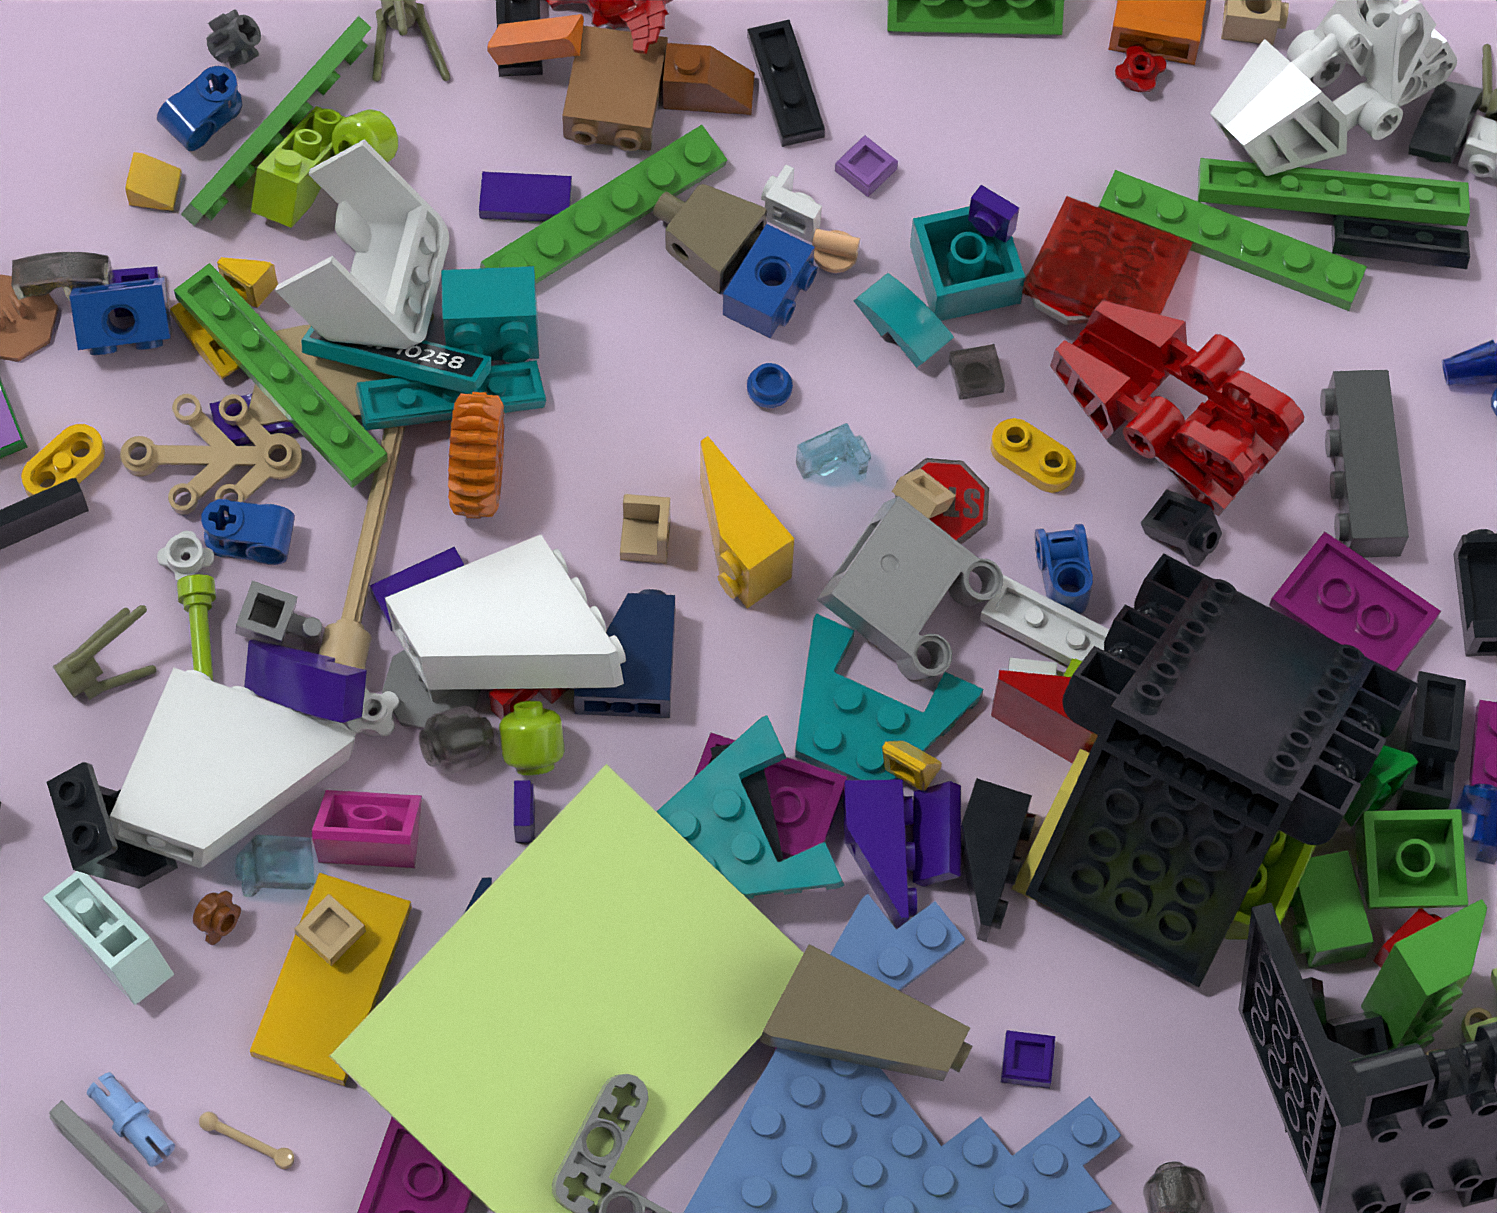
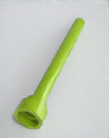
(196, 595)

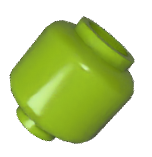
(367, 125)
(531, 738)

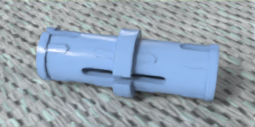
(130, 1119)

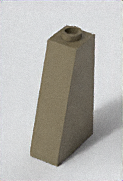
(863, 1021)

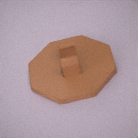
(24, 323)

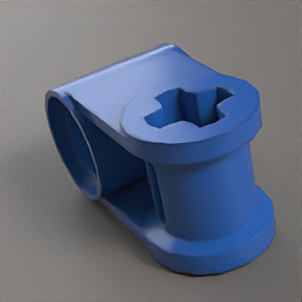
(200, 110)
(250, 532)
(1065, 561)

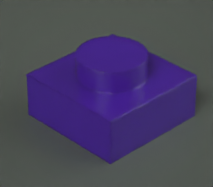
(993, 214)

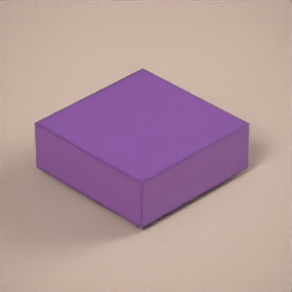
(866, 166)

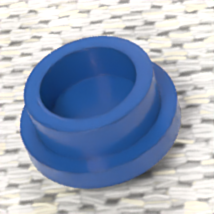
(769, 385)

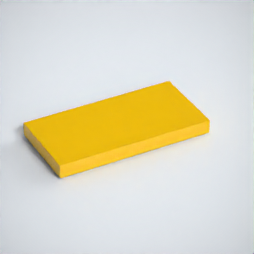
(320, 1003)

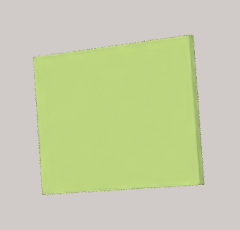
(574, 967)

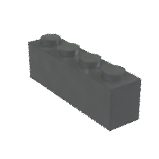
(1365, 463)

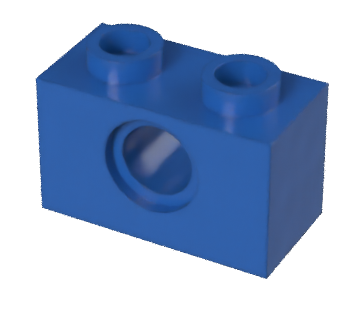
(771, 258)
(143, 298)

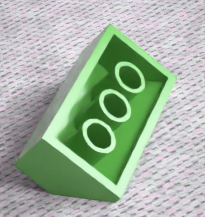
(976, 16)
(1425, 977)

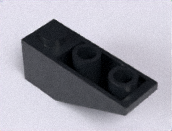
(989, 839)

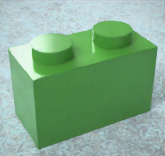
(1330, 912)

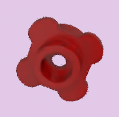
(1137, 79)

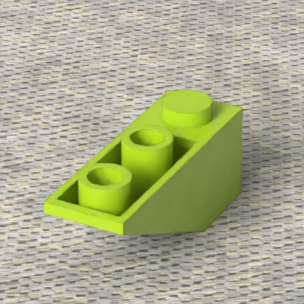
(283, 181)

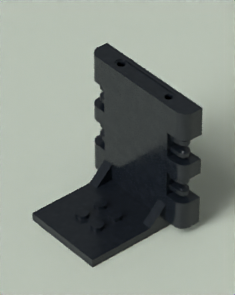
(1207, 745)
(1372, 1124)

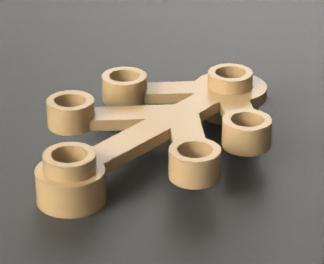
(219, 456)

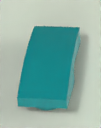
(905, 317)

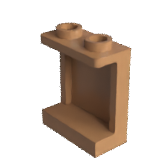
(613, 90)

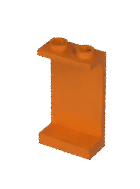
(1159, 27)

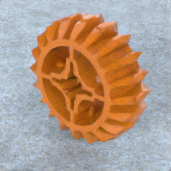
(476, 455)

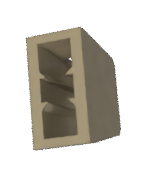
(710, 232)

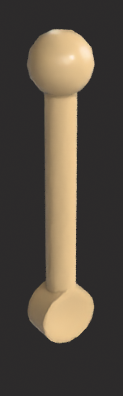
(282, 1157)

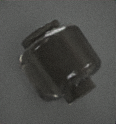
(456, 739)
(1177, 1190)

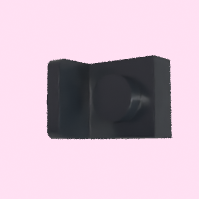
(1184, 525)

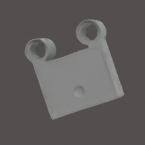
(897, 581)

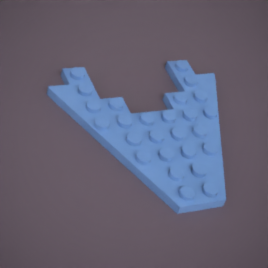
(849, 1142)

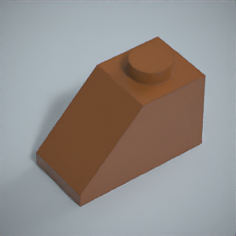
(705, 81)

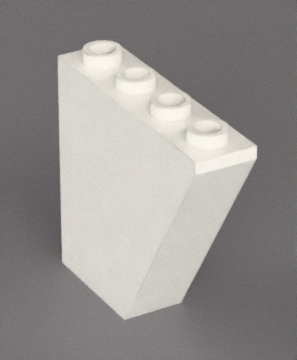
(506, 625)
(219, 768)

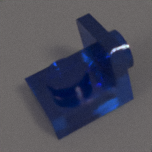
(1481, 801)

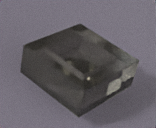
(976, 371)

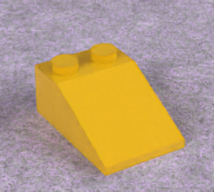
(747, 538)

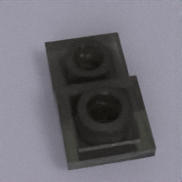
(47, 271)

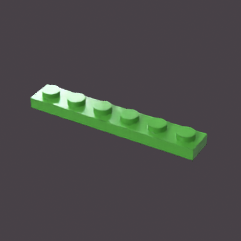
(267, 136)
(1335, 192)
(612, 206)
(1237, 241)
(281, 375)

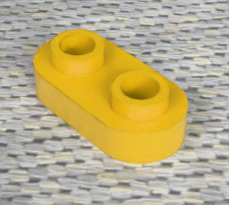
(1029, 456)
(58, 460)

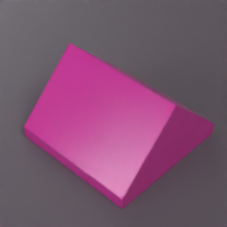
(367, 829)

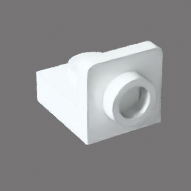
(1481, 149)
(790, 210)

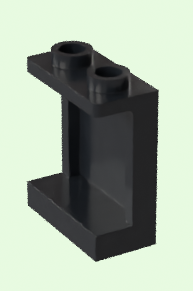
(1477, 591)
(84, 820)

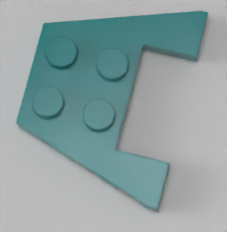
(849, 723)
(723, 826)

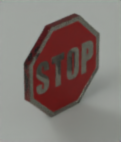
(969, 508)

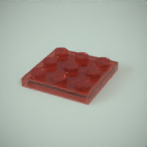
(1105, 258)

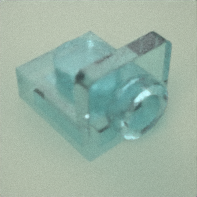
(828, 451)
(275, 863)

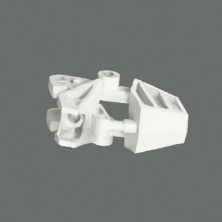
(1292, 123)

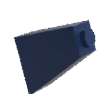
(647, 636)

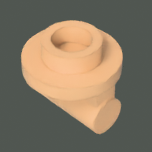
(835, 250)

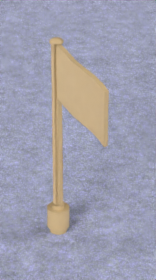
(346, 638)

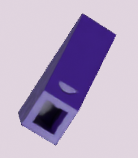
(875, 836)

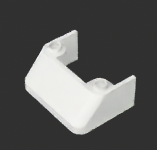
(395, 263)

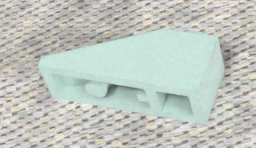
(109, 936)

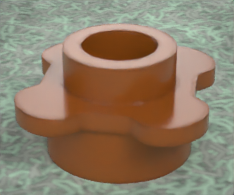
(216, 915)

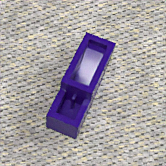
(305, 681)

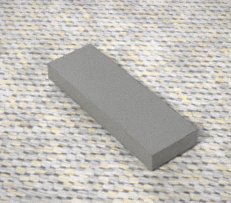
(106, 1160)

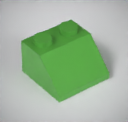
(1412, 859)

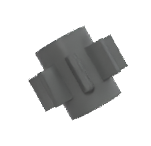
(233, 38)

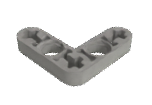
(598, 1169)

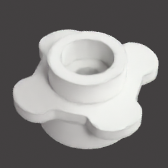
(181, 544)
(382, 722)

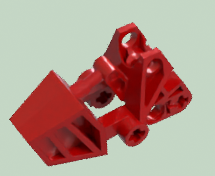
(1221, 444)

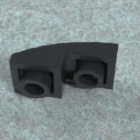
(1445, 121)

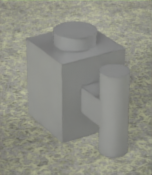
(270, 616)

